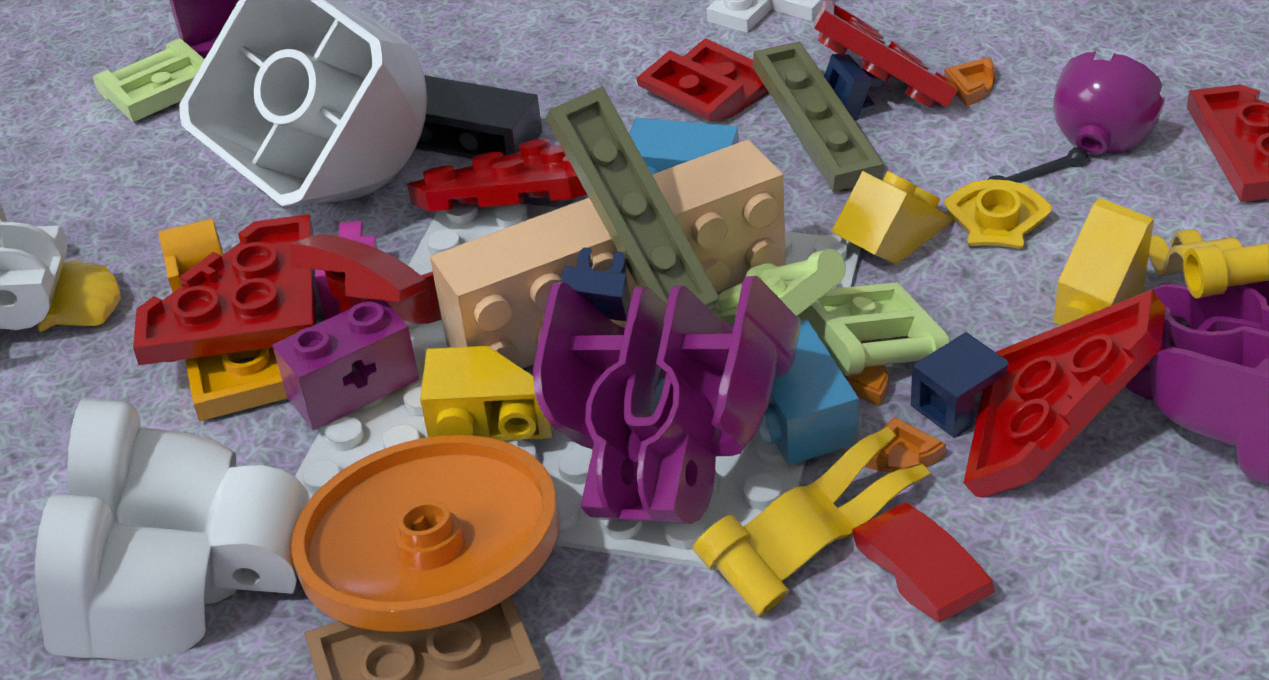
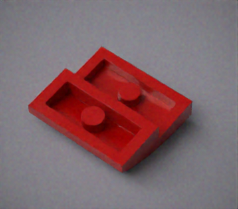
(705, 80)

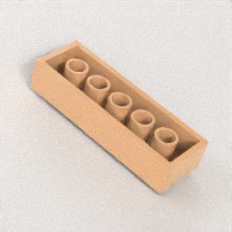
(500, 283)

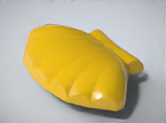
(997, 212)
(83, 296)

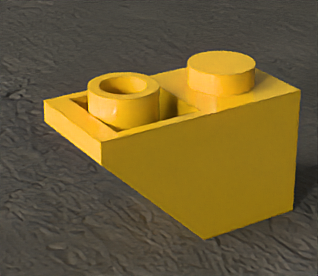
(890, 216)
(479, 395)

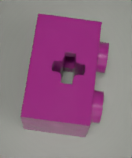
(346, 362)

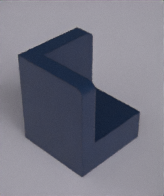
(950, 377)

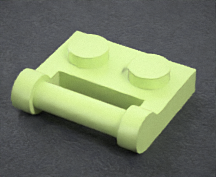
(151, 82)
(794, 283)
(873, 313)

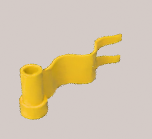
(1209, 264)
(799, 525)

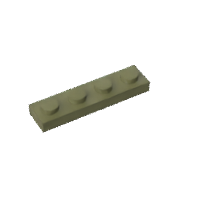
(816, 115)
(627, 197)

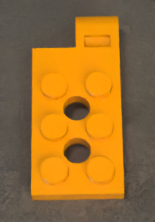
(218, 381)

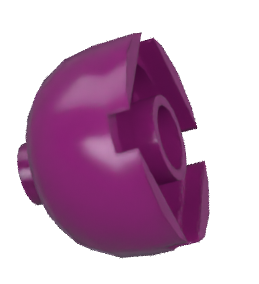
(1107, 103)

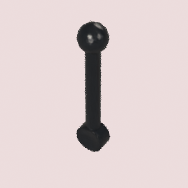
(1076, 157)

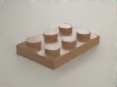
(476, 648)

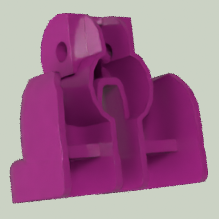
(1215, 369)
(602, 382)

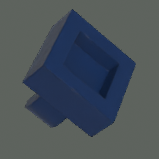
(851, 83)
(603, 289)

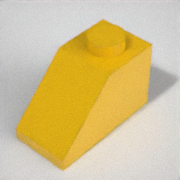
(1105, 262)

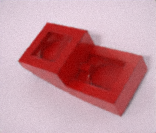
(366, 269)
(926, 561)

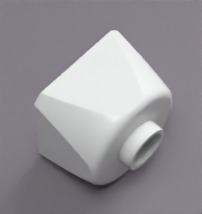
(308, 99)

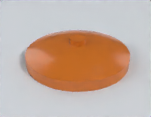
(426, 533)

